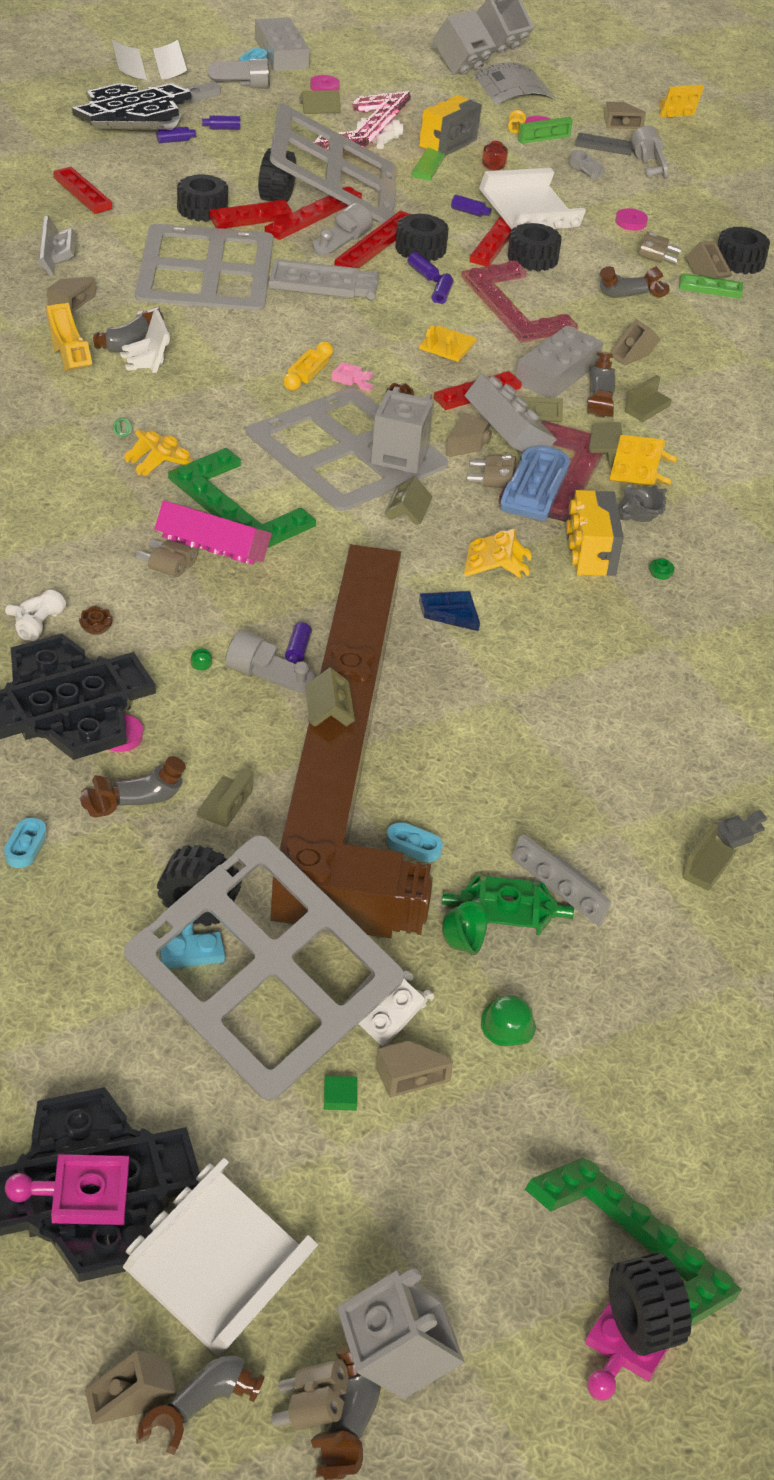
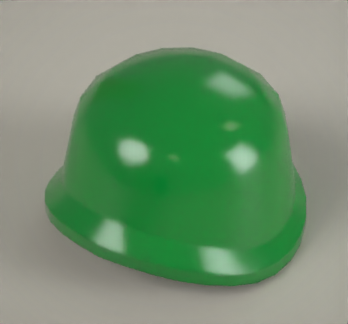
(465, 927)
(508, 1021)

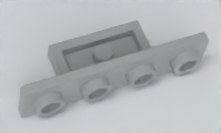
(55, 246)
(562, 879)

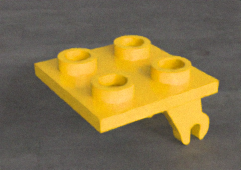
(681, 101)
(447, 343)
(162, 449)
(639, 460)
(497, 551)

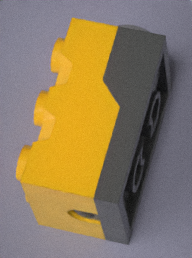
(450, 124)
(594, 533)

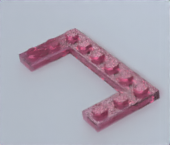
(386, 108)
(483, 282)
(580, 469)

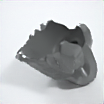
(642, 503)

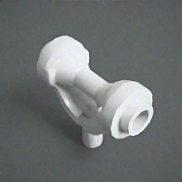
(391, 131)
(34, 611)

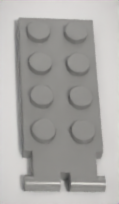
(323, 279)

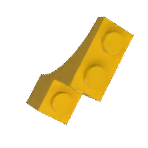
(66, 339)

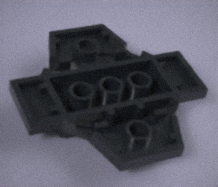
(126, 103)
(70, 697)
(96, 1125)

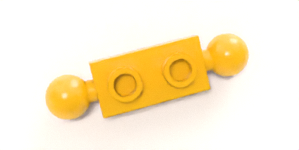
(308, 366)

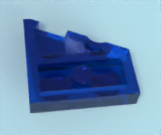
(450, 608)

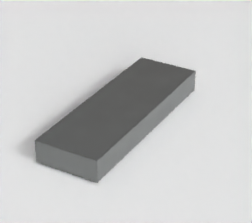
(604, 144)

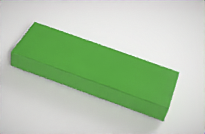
(545, 130)
(428, 164)
(711, 286)

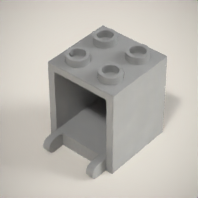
(506, 23)
(464, 42)
(402, 431)
(400, 1334)

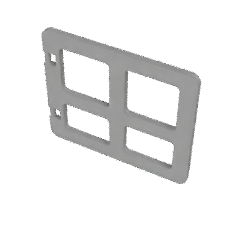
(334, 162)
(211, 267)
(348, 445)
(271, 959)

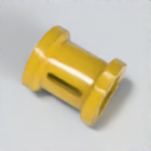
(514, 119)

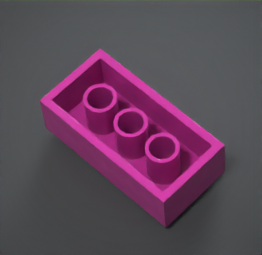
(212, 533)

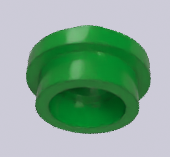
(661, 569)

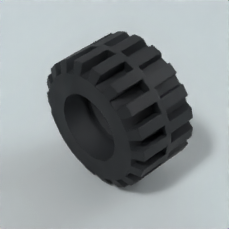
(274, 182)
(199, 195)
(423, 235)
(534, 246)
(744, 249)
(187, 869)
(650, 1304)

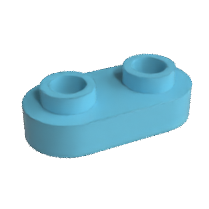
(254, 53)
(414, 842)
(21, 847)

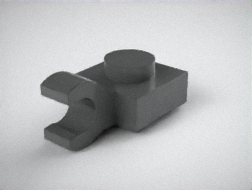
(736, 832)

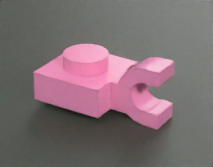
(350, 374)

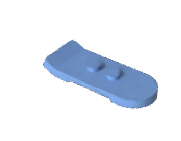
(535, 482)

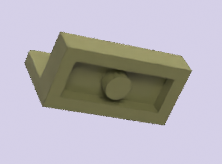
(320, 101)
(646, 401)
(548, 408)
(605, 439)
(411, 499)
(329, 696)
(227, 799)
(708, 860)

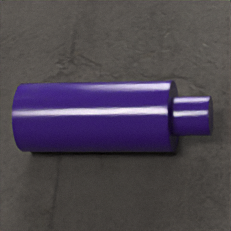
(222, 122)
(176, 134)
(470, 206)
(423, 267)
(442, 288)
(298, 642)

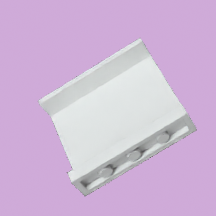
(527, 198)
(215, 1259)

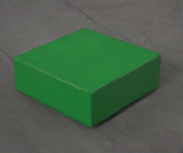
(340, 1093)

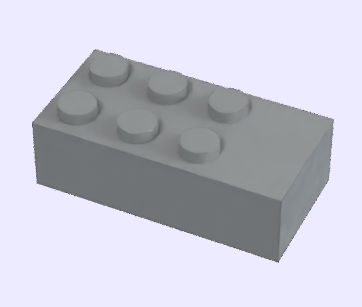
(283, 43)
(558, 362)
(508, 414)

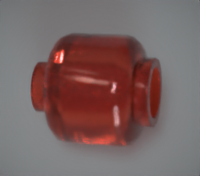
(495, 156)

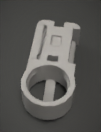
(203, 91)
(583, 161)

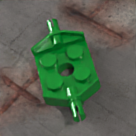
(531, 907)

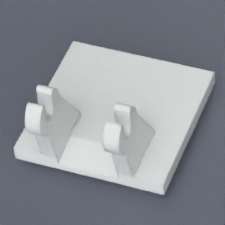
(149, 351)
(394, 1011)

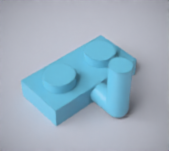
(193, 949)

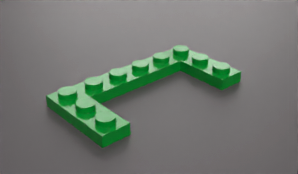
(194, 482)
(705, 1285)

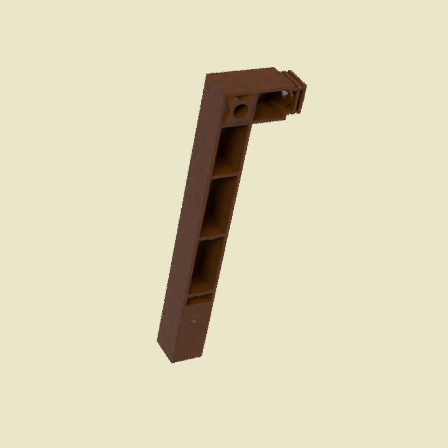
(366, 883)

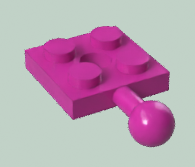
(69, 1201)
(609, 1342)

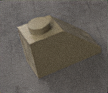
(623, 116)
(708, 261)
(72, 291)
(635, 343)
(468, 436)
(411, 1067)
(130, 1388)

